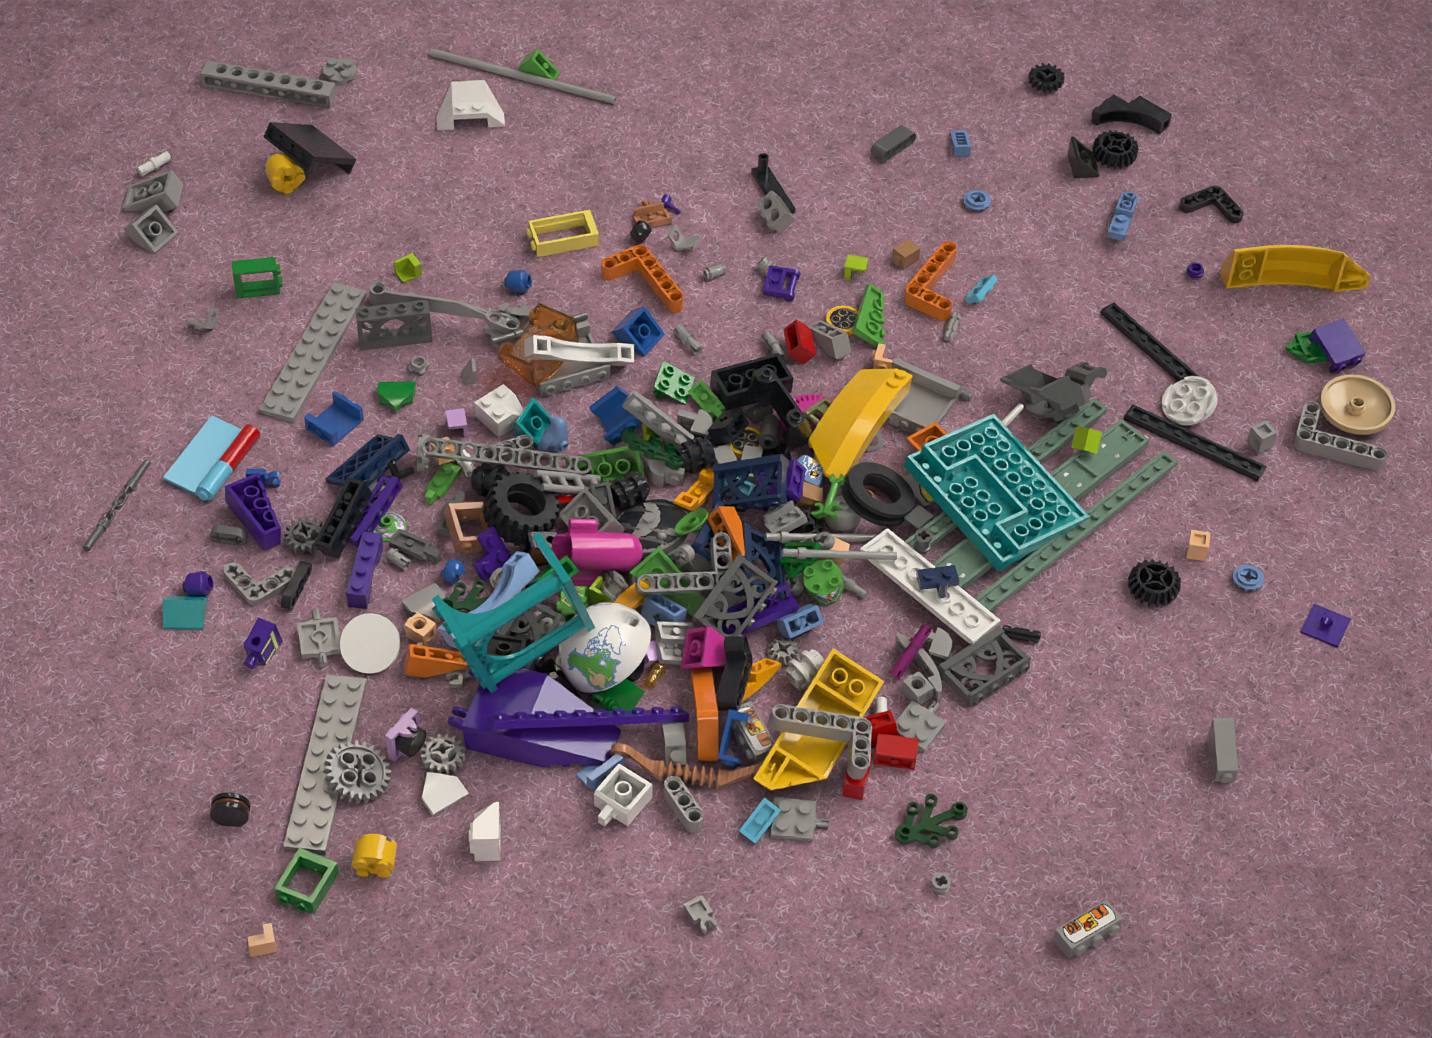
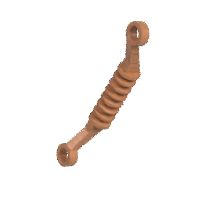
(658, 769)

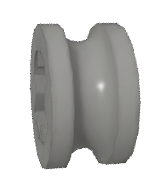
(763, 264)
(940, 877)

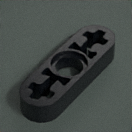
(296, 585)

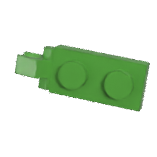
(706, 399)
(442, 482)

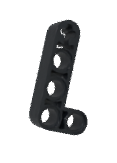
(735, 673)

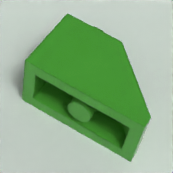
(539, 65)

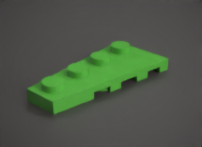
(869, 317)
(660, 563)

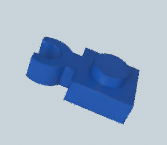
(267, 478)

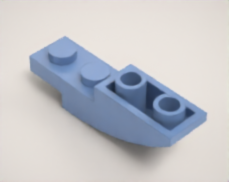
(1123, 216)

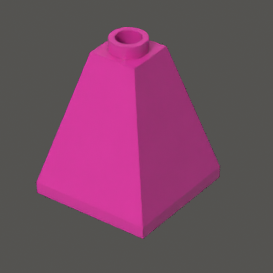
(703, 649)

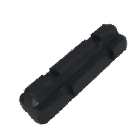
(1022, 634)

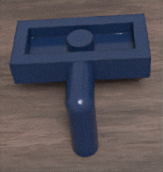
(938, 578)

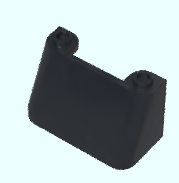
(768, 390)

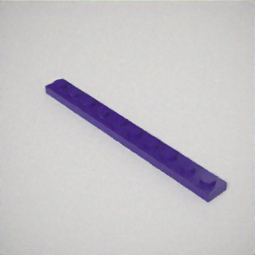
(583, 718)

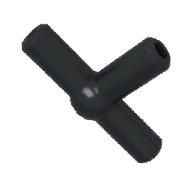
(394, 471)

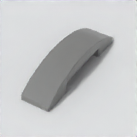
(925, 663)

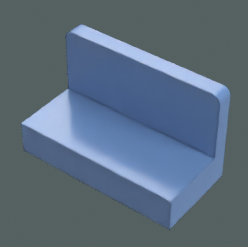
(594, 775)

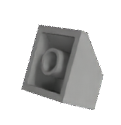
(151, 229)

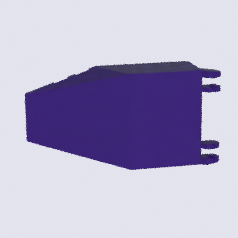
(543, 746)

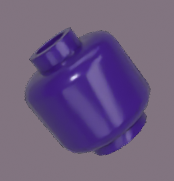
(198, 584)

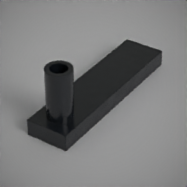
(768, 181)

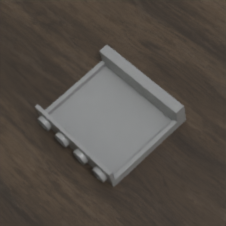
(574, 373)
(927, 400)

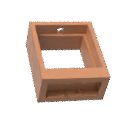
(464, 511)

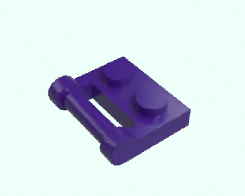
(775, 281)

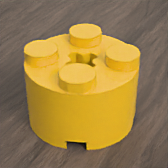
(284, 173)
(374, 855)

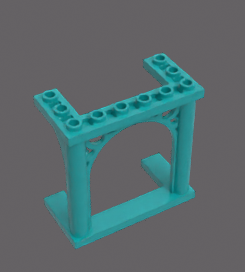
(473, 627)

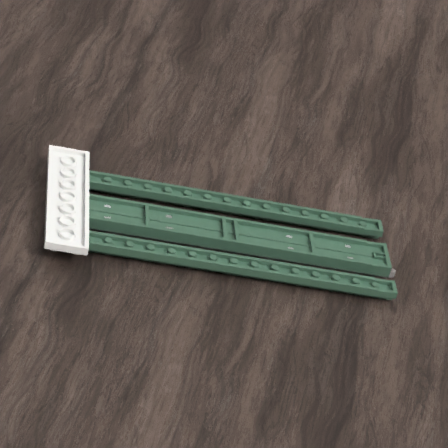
(1078, 476)

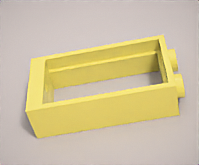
(563, 222)

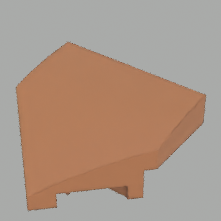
(652, 213)

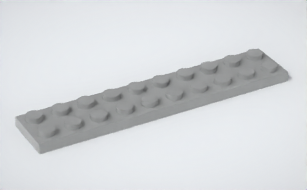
(313, 352)
(315, 802)

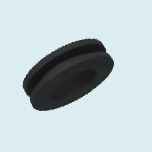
(870, 508)

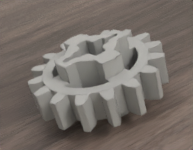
(443, 754)

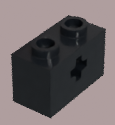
(728, 427)

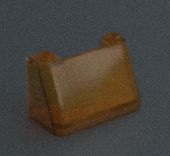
(544, 322)

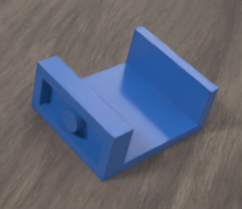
(613, 415)
(336, 420)
(732, 717)

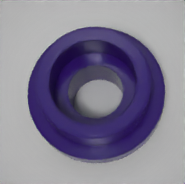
(1195, 270)

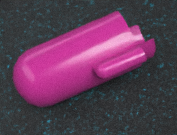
(596, 550)

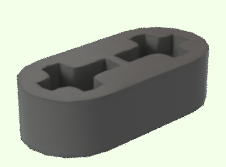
(228, 535)

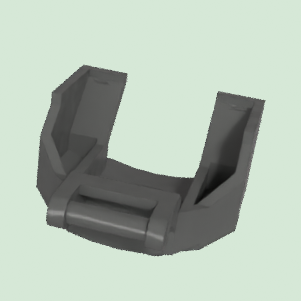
(1055, 396)

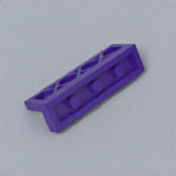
(378, 509)
(770, 613)

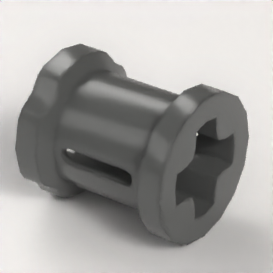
(922, 543)

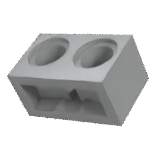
(775, 212)

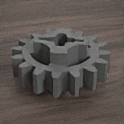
(302, 535)

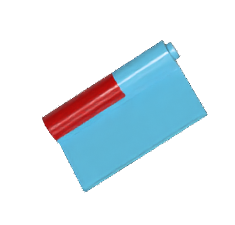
(211, 457)

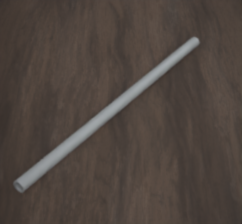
(523, 76)

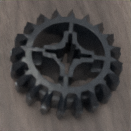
(1119, 149)
(1154, 587)

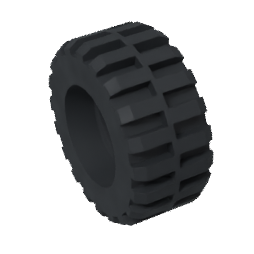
(525, 491)

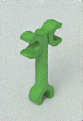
(829, 507)

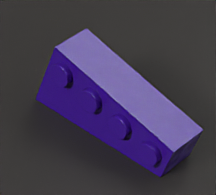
(254, 510)

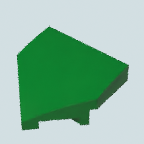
(1304, 350)
(396, 393)
(796, 566)

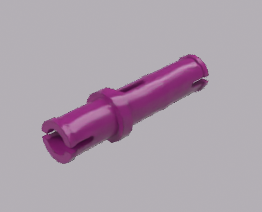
(910, 651)

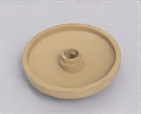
(1357, 404)

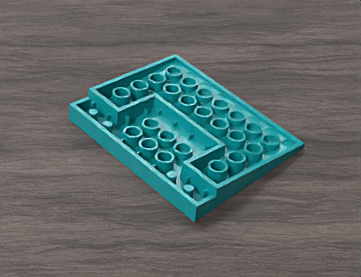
(995, 491)

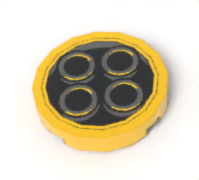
(842, 318)
(748, 437)

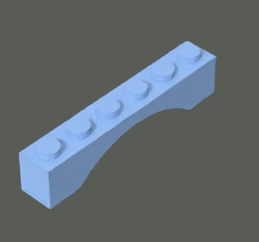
(515, 575)

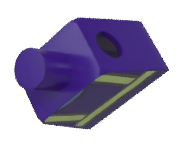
(261, 643)

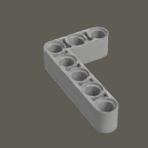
(1334, 446)
(691, 577)
(829, 730)

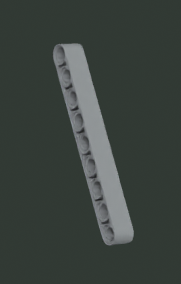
(497, 451)

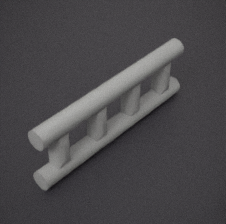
(562, 477)

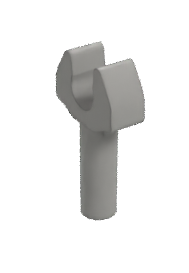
(461, 678)

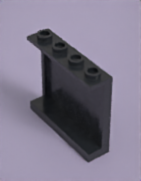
(308, 146)

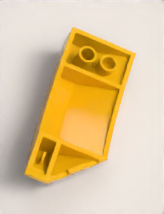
(1293, 266)
(857, 417)
(836, 688)

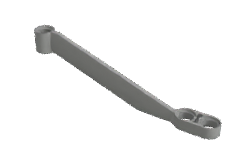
(379, 295)

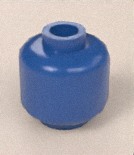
(518, 281)

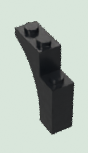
(1138, 111)

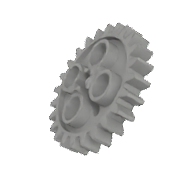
(375, 772)

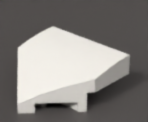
(441, 791)

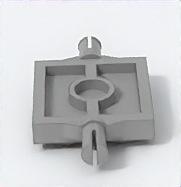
(319, 637)
(920, 724)
(796, 820)

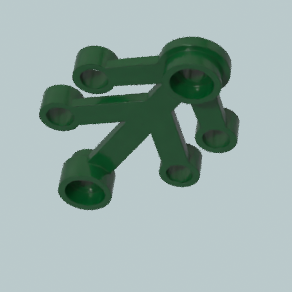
(653, 451)
(469, 602)
(929, 824)

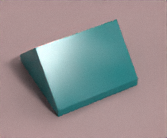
(532, 422)
(184, 612)

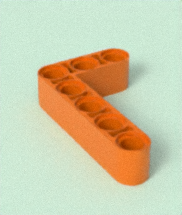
(642, 259)
(918, 290)
(706, 714)

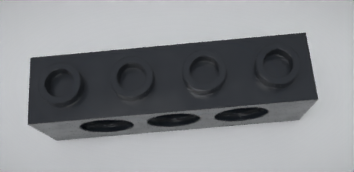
(343, 518)

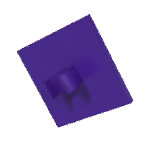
(1325, 625)

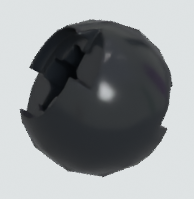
(640, 231)

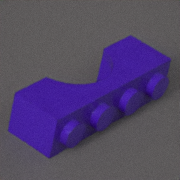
(360, 582)

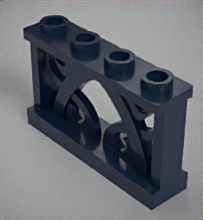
(760, 496)
(769, 559)

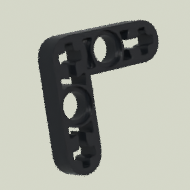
(1191, 203)

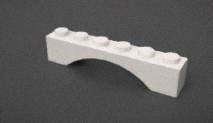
(554, 349)

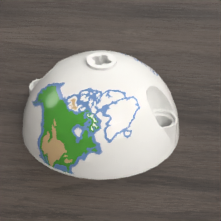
(608, 652)

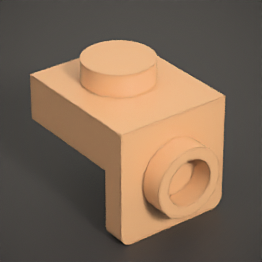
(879, 360)

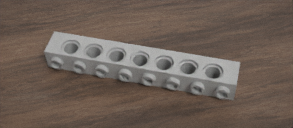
(268, 84)

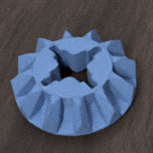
(974, 195)
(1255, 575)

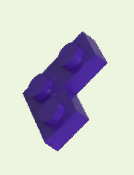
(495, 554)

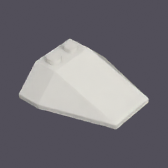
(469, 101)

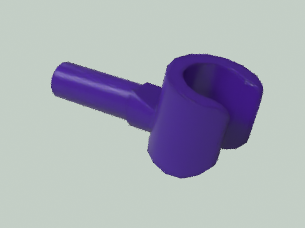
(666, 199)

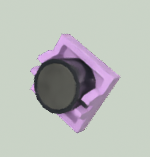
(405, 737)

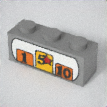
(753, 737)
(1088, 929)

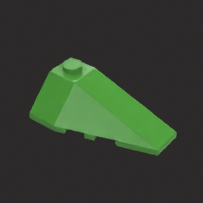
(613, 463)

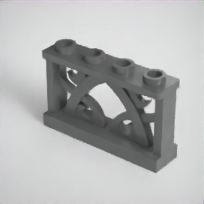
(383, 337)
(734, 573)
(513, 627)
(986, 683)

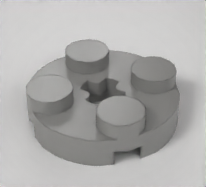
(347, 69)
(422, 460)

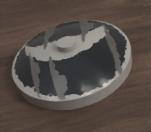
(654, 524)

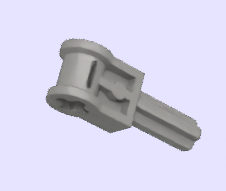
(613, 584)

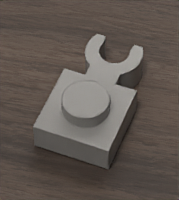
(700, 911)

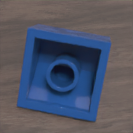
(638, 329)

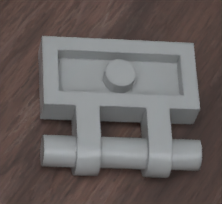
(517, 312)

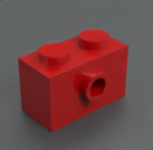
(799, 342)

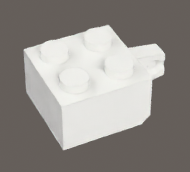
(622, 796)

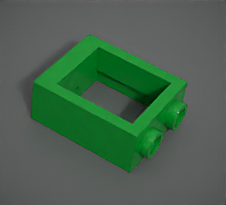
(256, 288)
(315, 863)

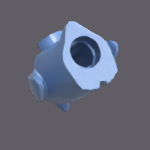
(554, 436)

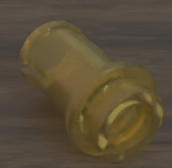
(654, 675)

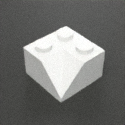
(498, 410)
(485, 834)

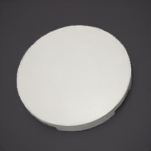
(1189, 401)
(370, 643)

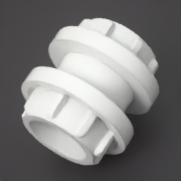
(802, 672)

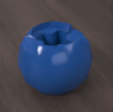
(453, 571)

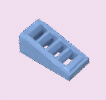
(960, 143)

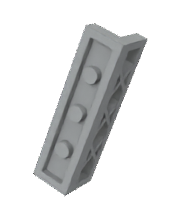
(656, 419)

